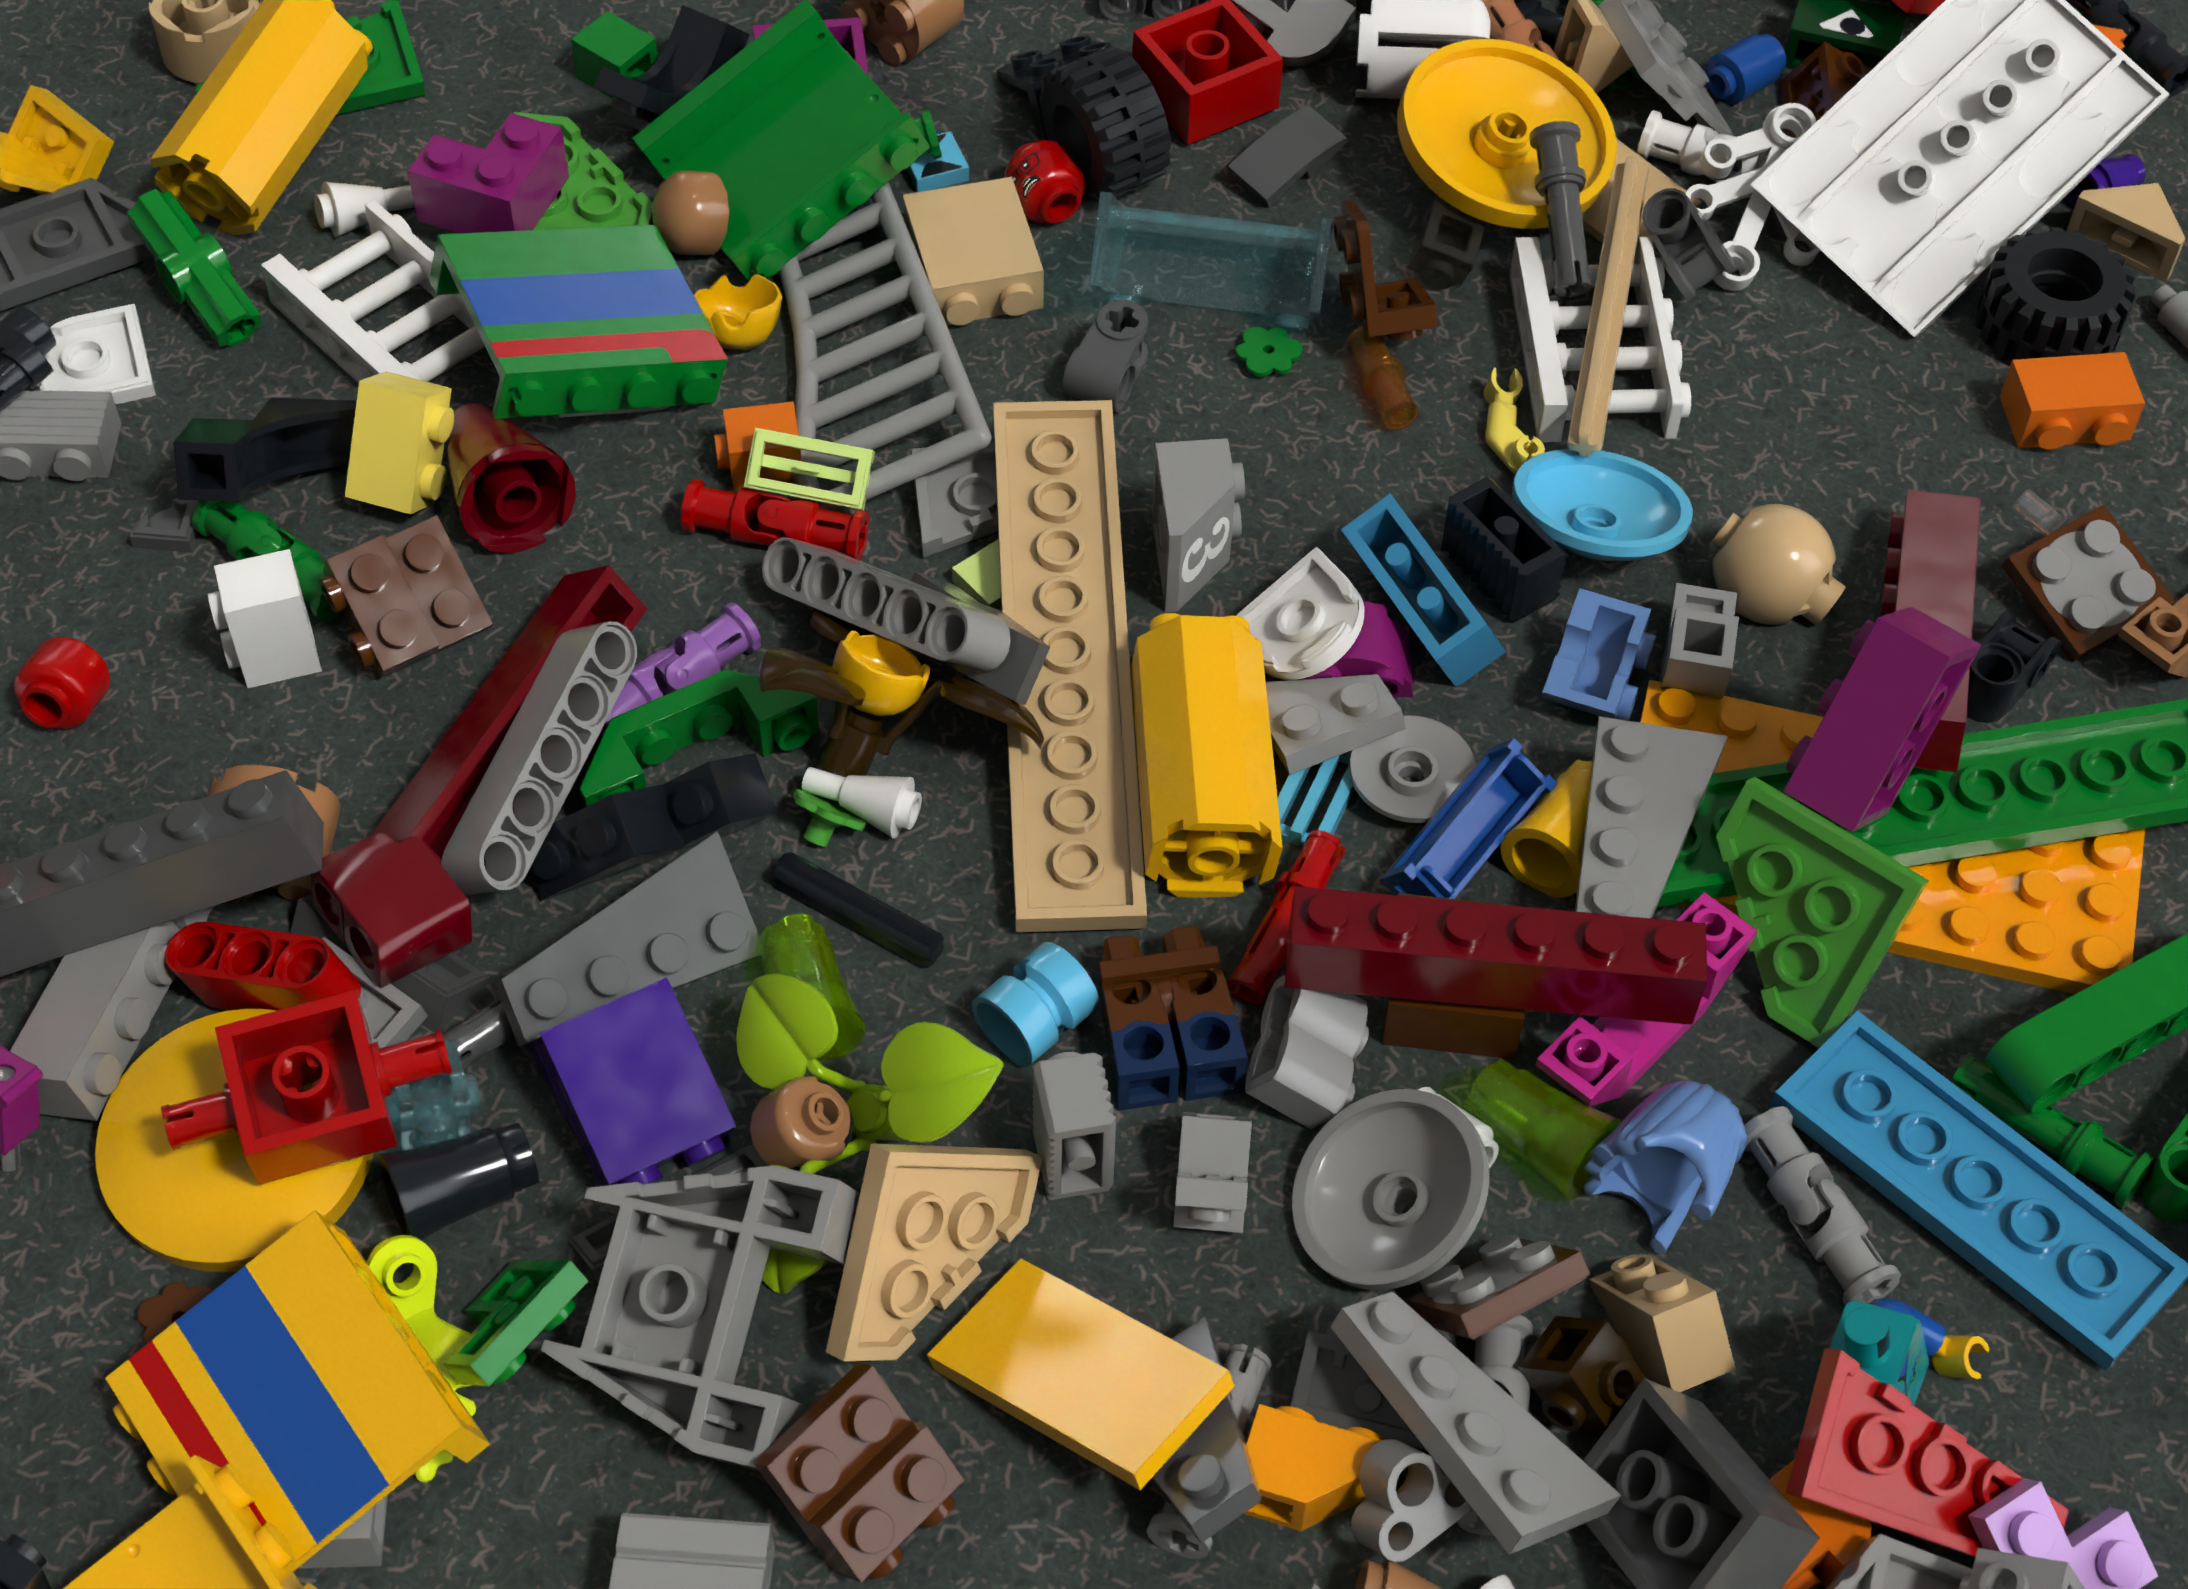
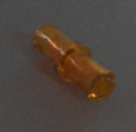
(1383, 379)

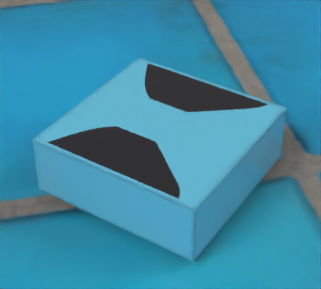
(948, 170)

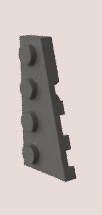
(672, 925)

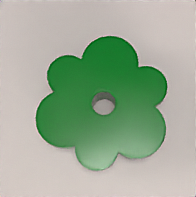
(1268, 351)

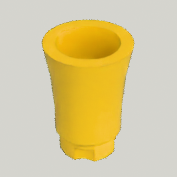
(1549, 841)

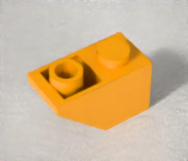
(1305, 1466)

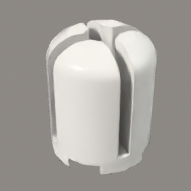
(1412, 22)

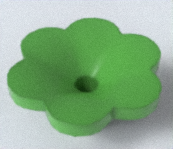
(825, 817)

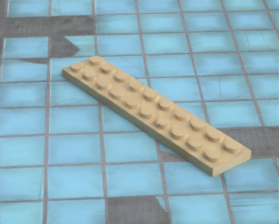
(1064, 583)

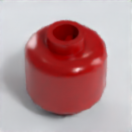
(62, 683)

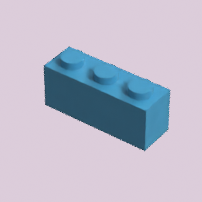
(1423, 590)

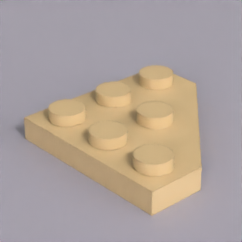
(919, 1237)

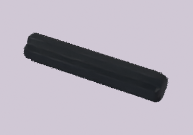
(858, 910)

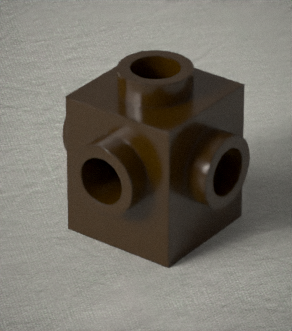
(1581, 1373)

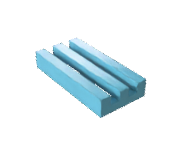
(1297, 832)

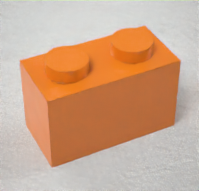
(2072, 400)

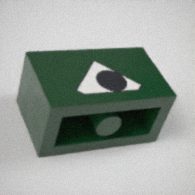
(1848, 25)

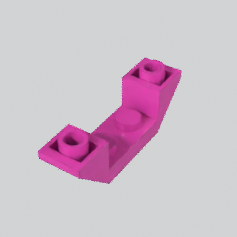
(1613, 1053)

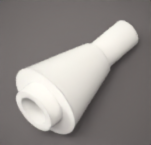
(343, 205)
(880, 800)

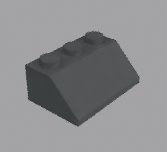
(1691, 1501)

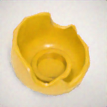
(743, 314)
(884, 671)

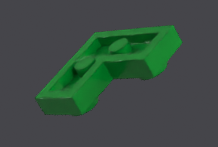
(510, 1314)

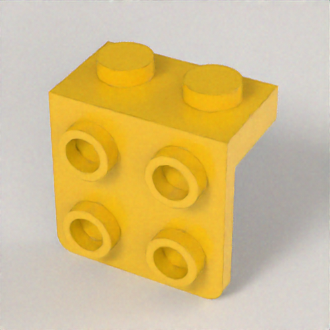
(50, 146)

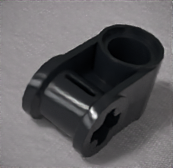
(2006, 667)

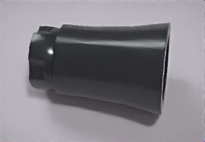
(456, 1177)

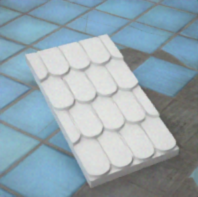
(1958, 147)

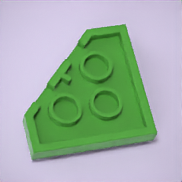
(595, 187)
(1819, 907)

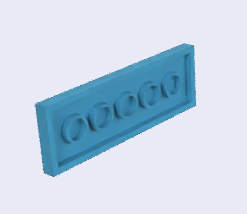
(1982, 1189)

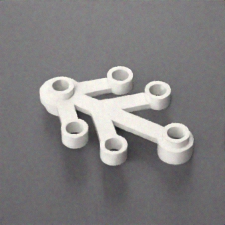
(1771, 139)

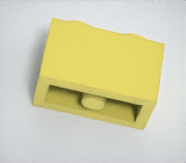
(399, 442)

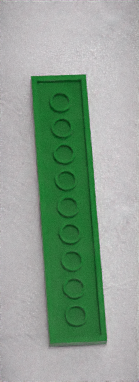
(2008, 794)

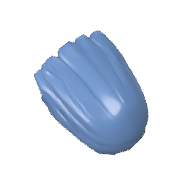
(1666, 1151)

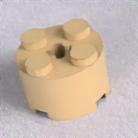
(198, 33)

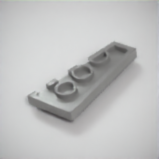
(1482, 1439)

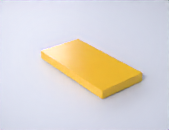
(1081, 1372)

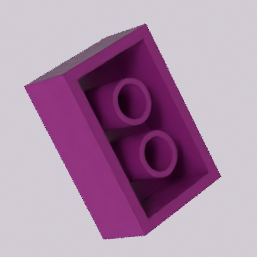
(1879, 716)

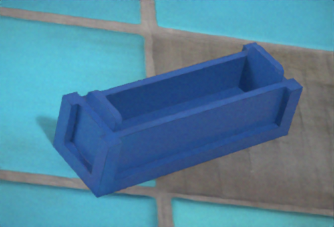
(1469, 824)

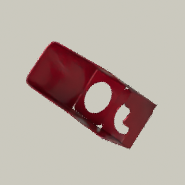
(391, 906)

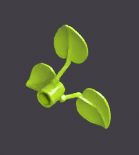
(929, 1073)

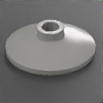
(1423, 751)

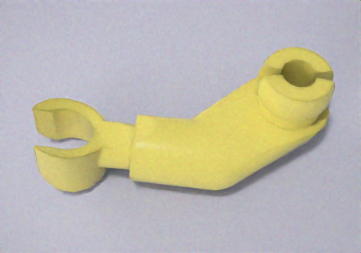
(1501, 429)

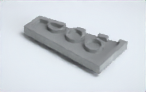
(1639, 812)

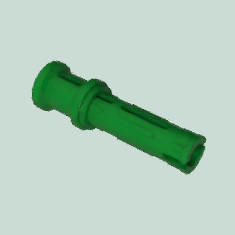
(2078, 1145)

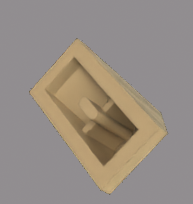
(1590, 45)
(2134, 224)

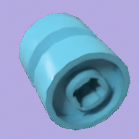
(1035, 1004)

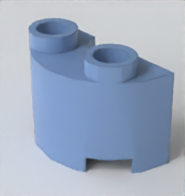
(1598, 656)

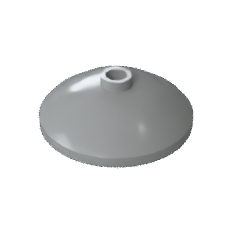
(1369, 1168)

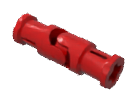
(777, 518)

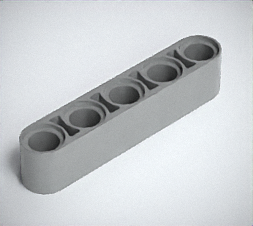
(886, 604)
(540, 758)

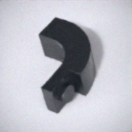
(691, 55)

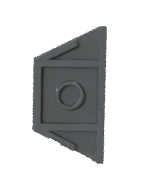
(64, 241)

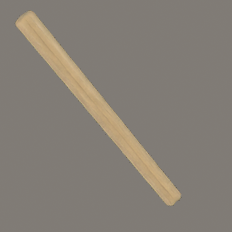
(1608, 308)

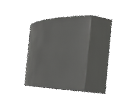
(1286, 153)

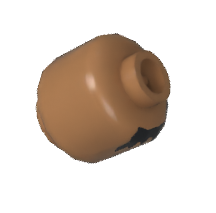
(801, 1123)

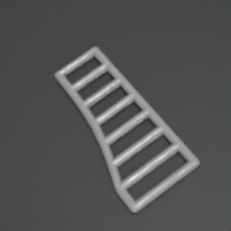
(927, 322)

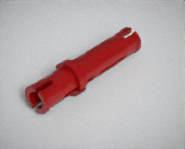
(1268, 945)

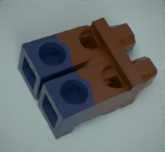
(1163, 995)

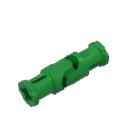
(256, 534)

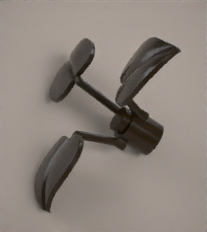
(857, 734)

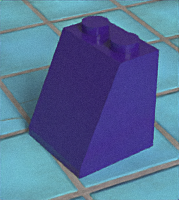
(635, 1086)

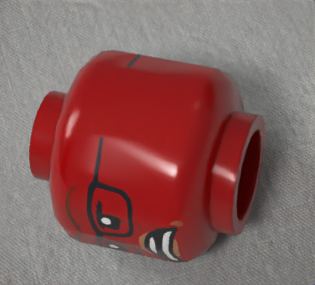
(1046, 181)

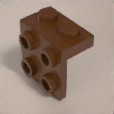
(1383, 308)

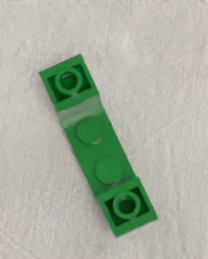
(695, 713)

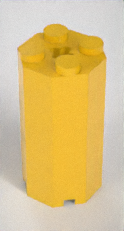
(261, 112)
(1204, 755)

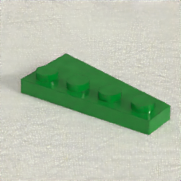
(392, 64)

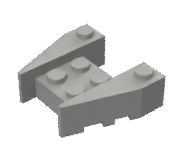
(684, 1294)

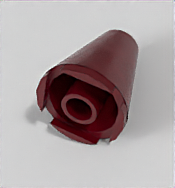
(505, 481)

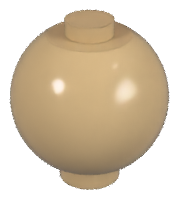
(1776, 565)

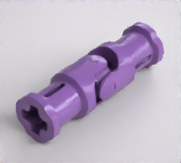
(688, 659)

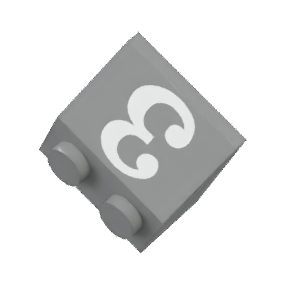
(1194, 514)

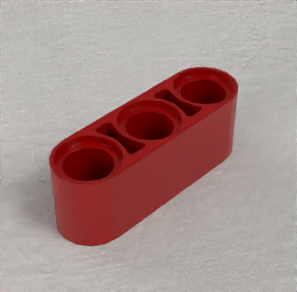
(256, 967)

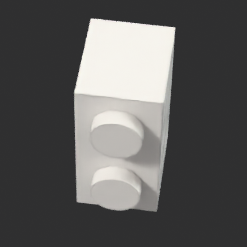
(265, 619)

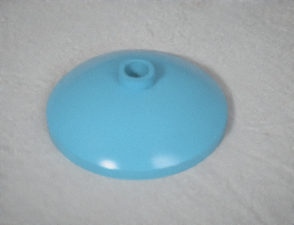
(1603, 504)

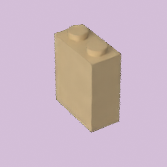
(976, 250)

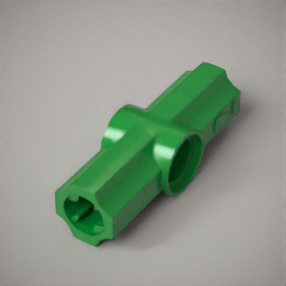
(194, 268)

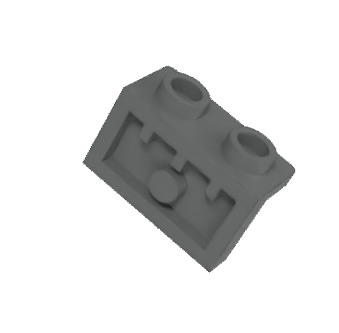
(1341, 1392)

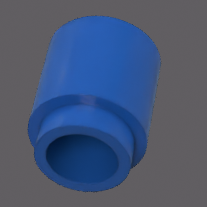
(1745, 68)

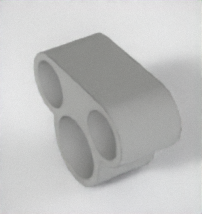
(1414, 1515)

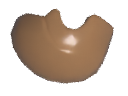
(691, 212)

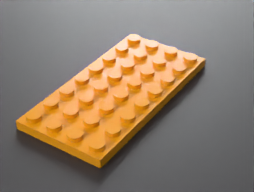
(2023, 914)

